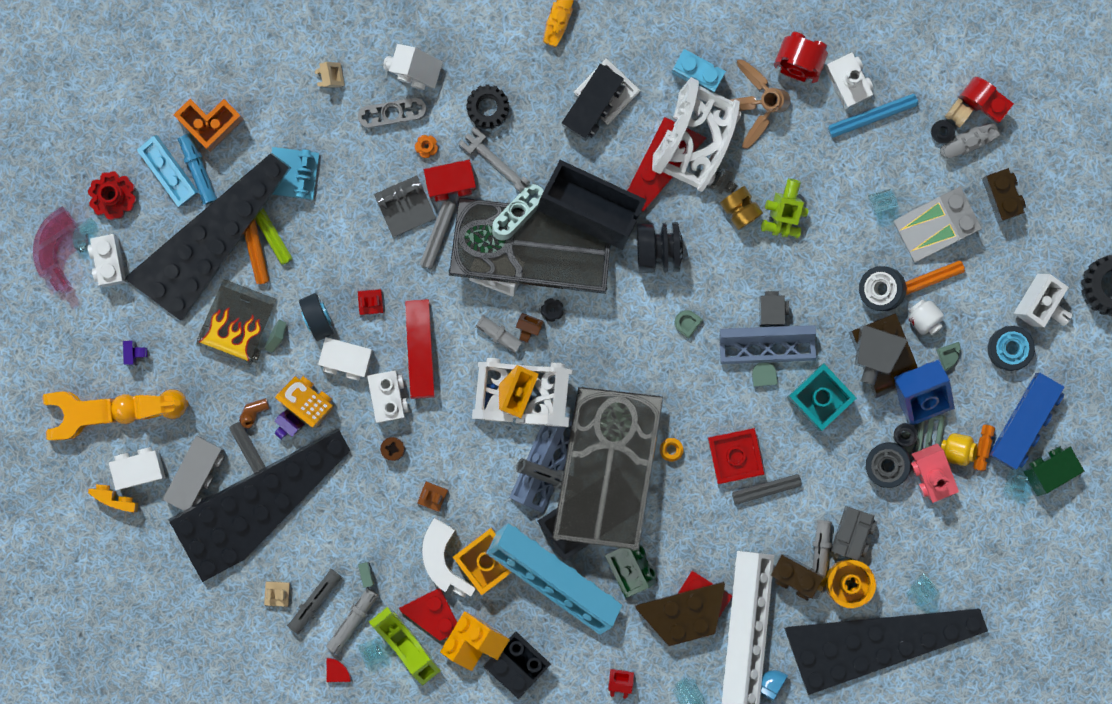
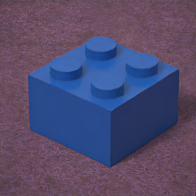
(924, 392)

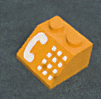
(305, 401)

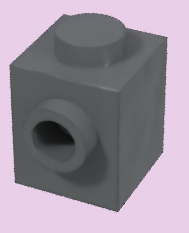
(773, 308)

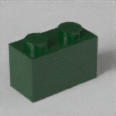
(1053, 471)

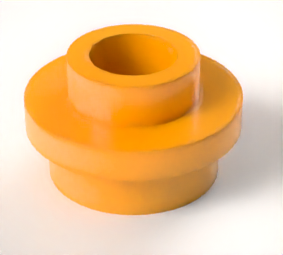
(663, 449)

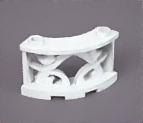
(668, 149)
(551, 412)

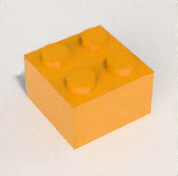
(478, 566)

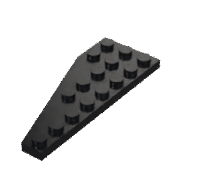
(239, 518)

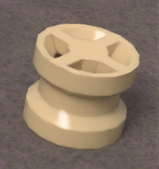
(959, 112)

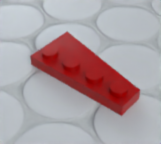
(648, 182)

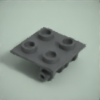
(404, 206)

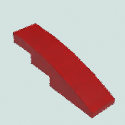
(419, 349)

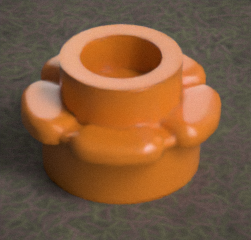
(426, 152)

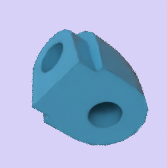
(772, 683)

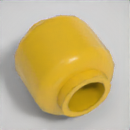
(959, 449)

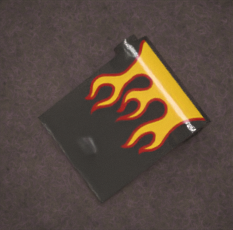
(236, 325)

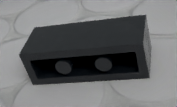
(594, 102)

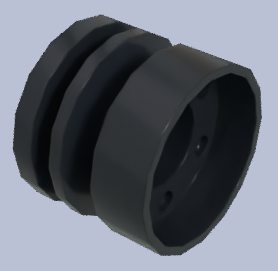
(659, 247)

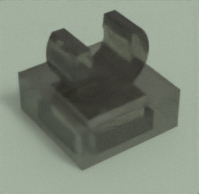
(722, 182)

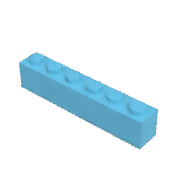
(554, 579)

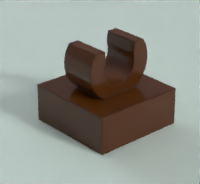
(528, 325)

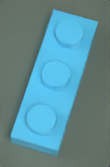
(167, 171)

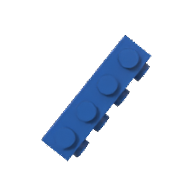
(1026, 421)

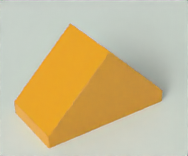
(516, 390)

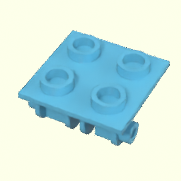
(301, 177)

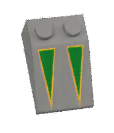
(937, 224)

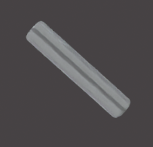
(437, 234)

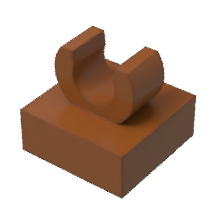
(432, 496)

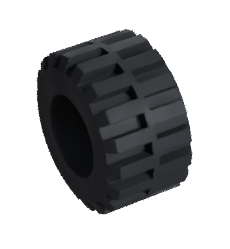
(1093, 288)

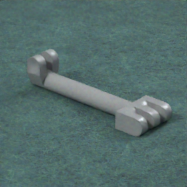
(476, 144)

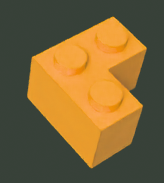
(472, 639)

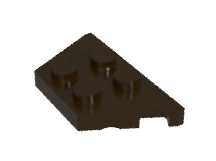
(685, 614)

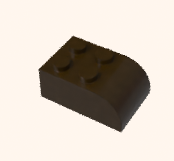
(905, 362)

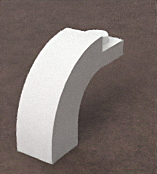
(434, 559)

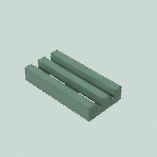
(940, 418)

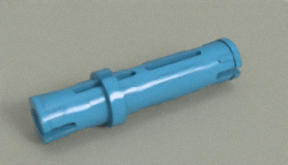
(198, 172)

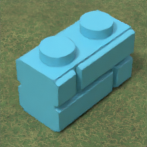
(693, 66)

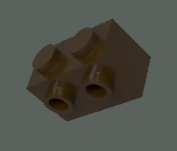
(1003, 195)
(798, 576)

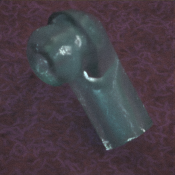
(80, 235)

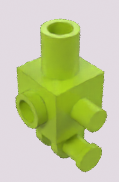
(785, 209)

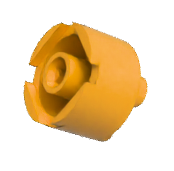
(857, 595)

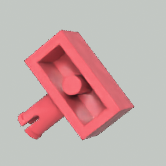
(934, 473)

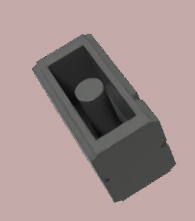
(853, 533)

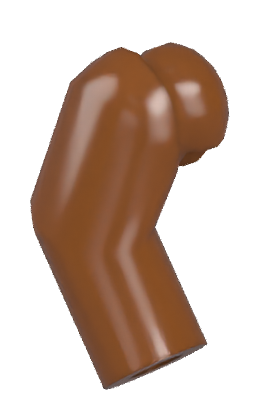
(250, 412)

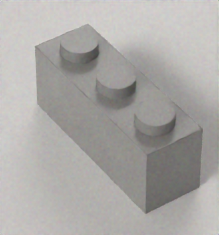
(194, 474)

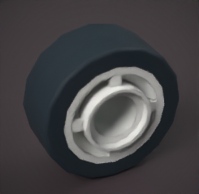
(895, 288)

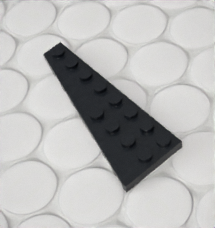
(191, 258)
(850, 649)

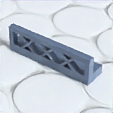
(767, 336)
(541, 453)

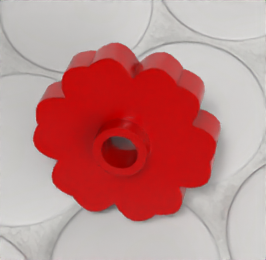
(123, 199)

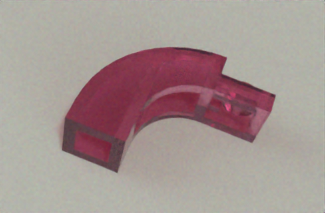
(45, 247)

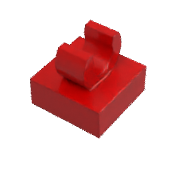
(370, 302)
(621, 682)

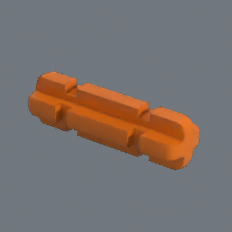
(984, 447)

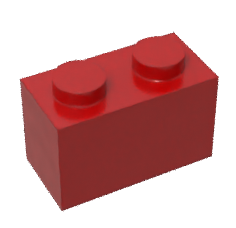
(450, 180)

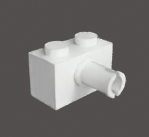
(414, 66)
(849, 80)
(1042, 302)

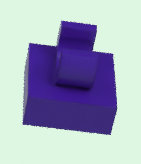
(130, 353)
(288, 424)

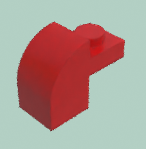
(984, 97)

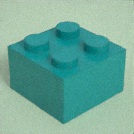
(821, 397)

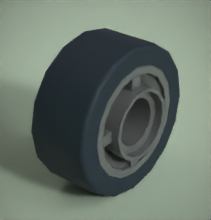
(885, 478)

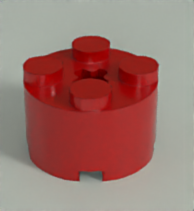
(801, 57)

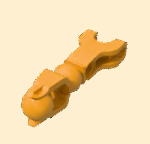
(122, 409)

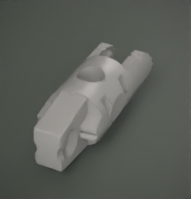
(970, 140)

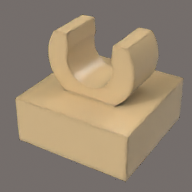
(331, 75)
(277, 593)

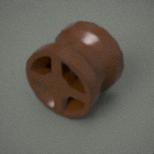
(395, 447)

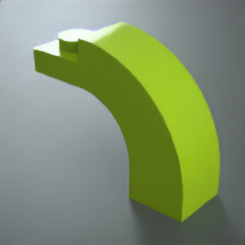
(405, 645)

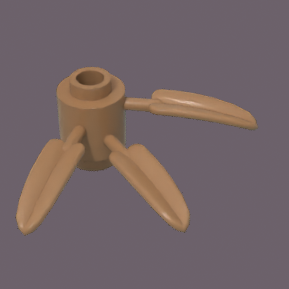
(767, 100)

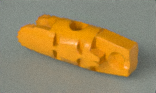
(557, 22)

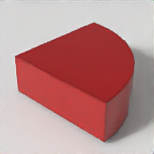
(336, 671)

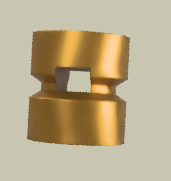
(741, 208)

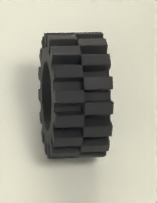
(487, 92)

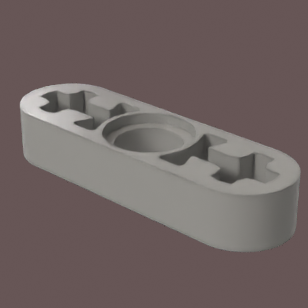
(408, 104)

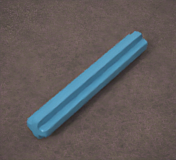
(873, 115)

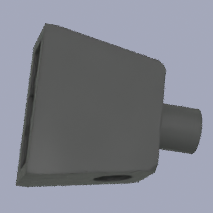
(877, 352)

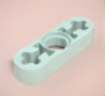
(516, 222)

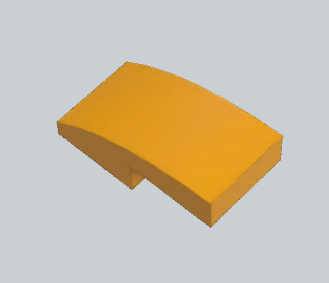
(106, 496)

